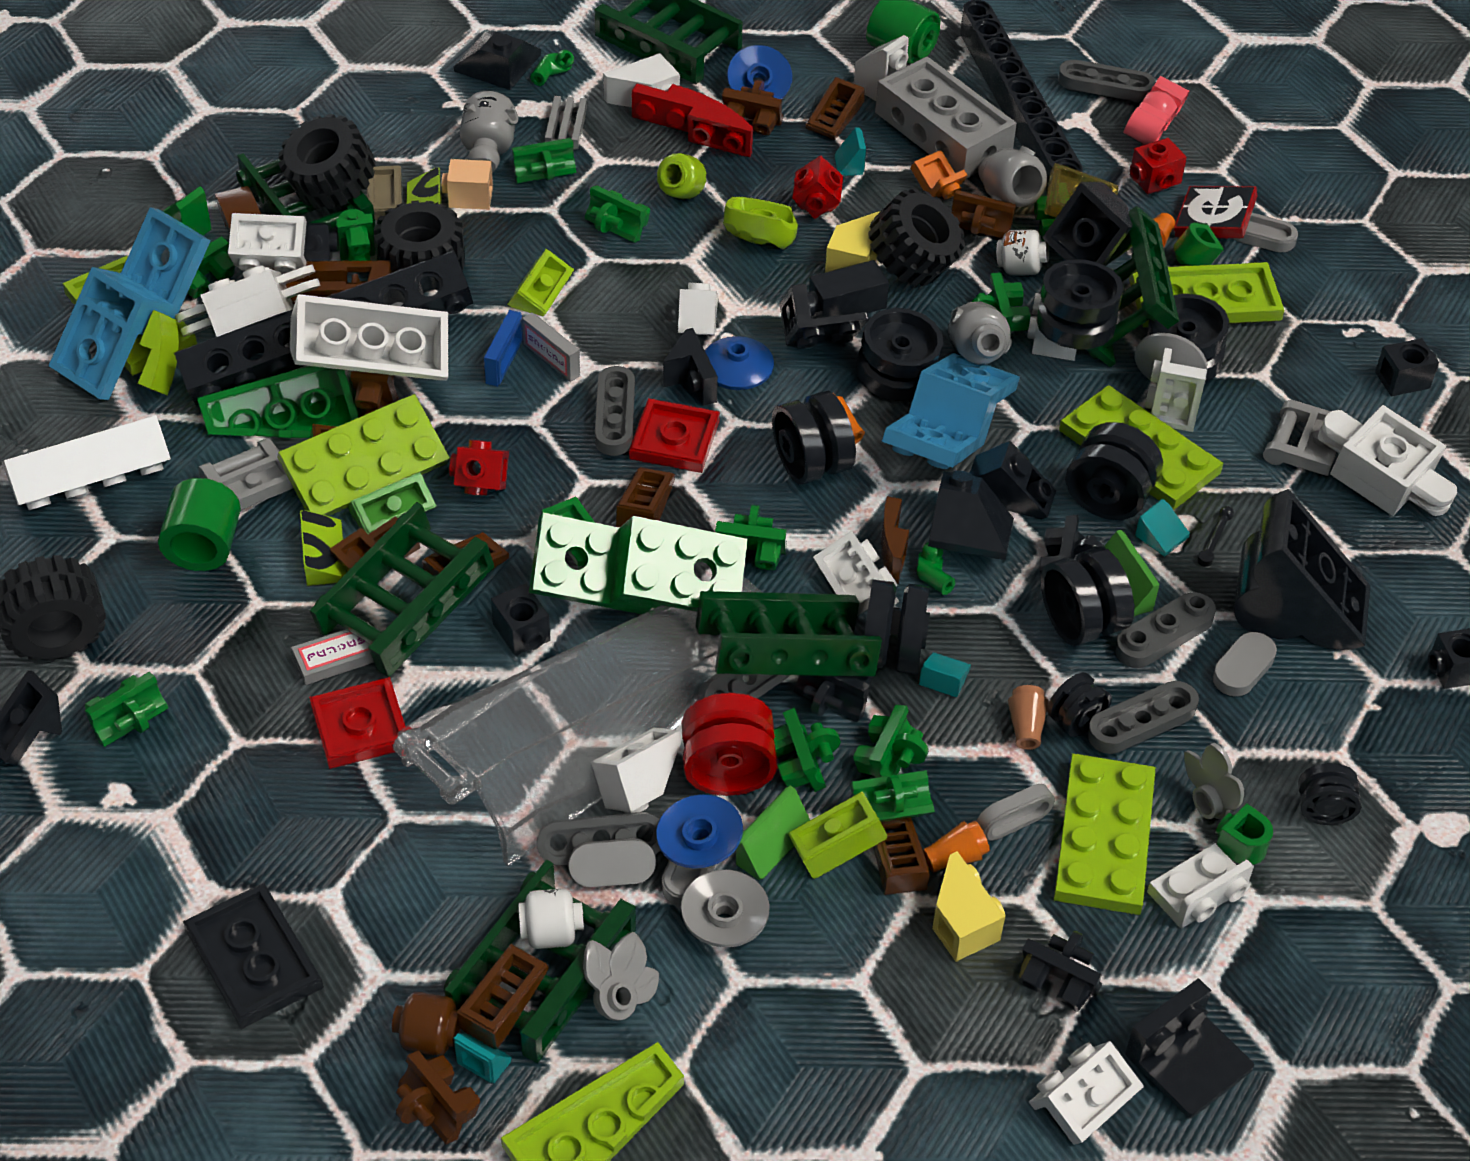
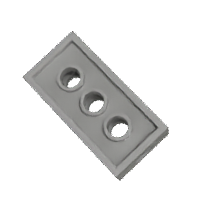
(943, 115)

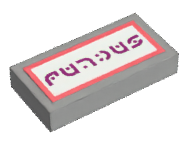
(551, 346)
(331, 655)

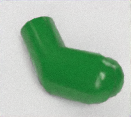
(552, 65)
(930, 570)

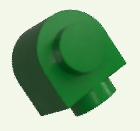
(1197, 246)
(1245, 835)

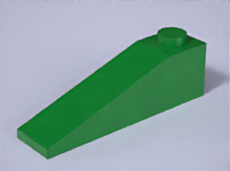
(283, 404)

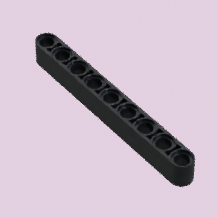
(1014, 87)

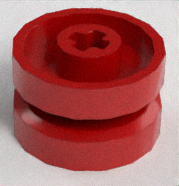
(729, 744)

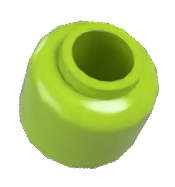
(681, 176)

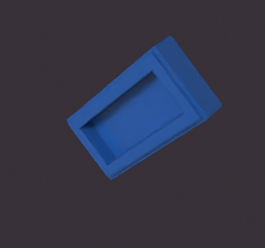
(503, 348)

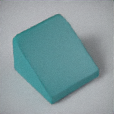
(852, 154)
(1161, 528)
(944, 674)
(480, 1057)

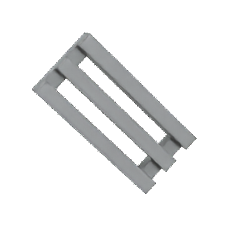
(568, 107)

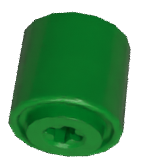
(904, 17)
(199, 524)

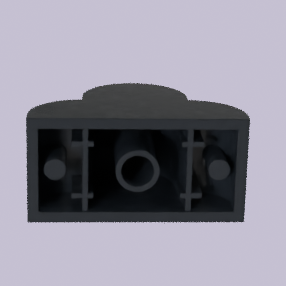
(1299, 581)

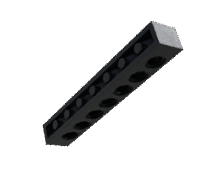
(272, 334)

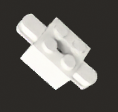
(247, 301)
(1391, 443)

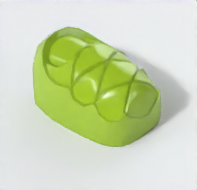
(760, 221)

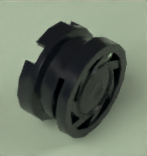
(1077, 703)
(1330, 794)

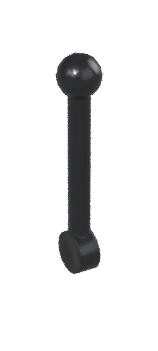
(1206, 556)

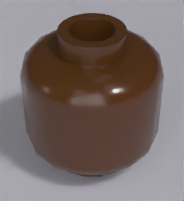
(426, 1023)

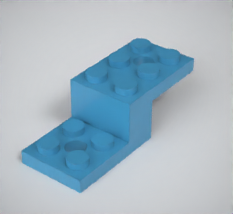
(119, 305)
(950, 411)

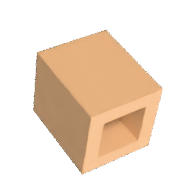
(468, 184)

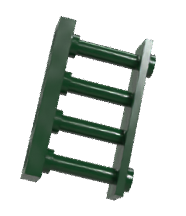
(646, 40)
(268, 196)
(1152, 282)
(422, 615)
(786, 634)
(563, 993)

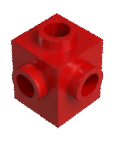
(1157, 165)
(817, 187)
(493, 467)

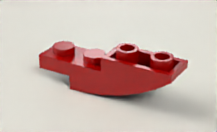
(699, 115)

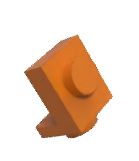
(937, 175)

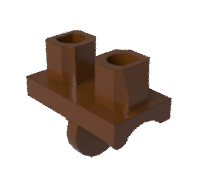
(755, 105)
(982, 214)
(373, 390)
(431, 1100)

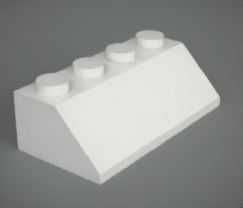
(369, 337)
(85, 461)

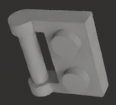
(1311, 452)
(251, 474)

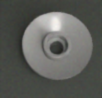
(1153, 346)
(730, 894)

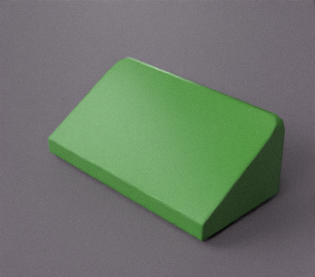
(390, 501)
(1141, 579)
(767, 837)

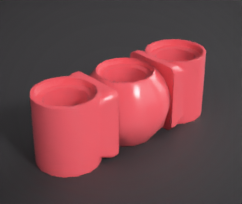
(1156, 111)

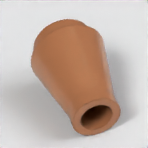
(1028, 715)

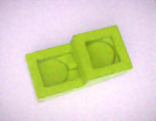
(163, 340)

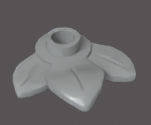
(1216, 789)
(619, 971)

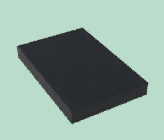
(253, 955)

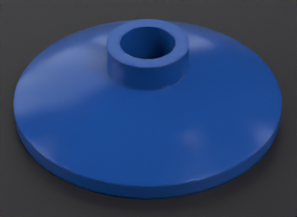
(762, 63)
(740, 362)
(695, 819)

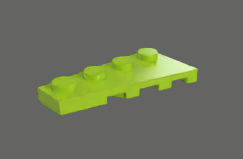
(601, 1115)

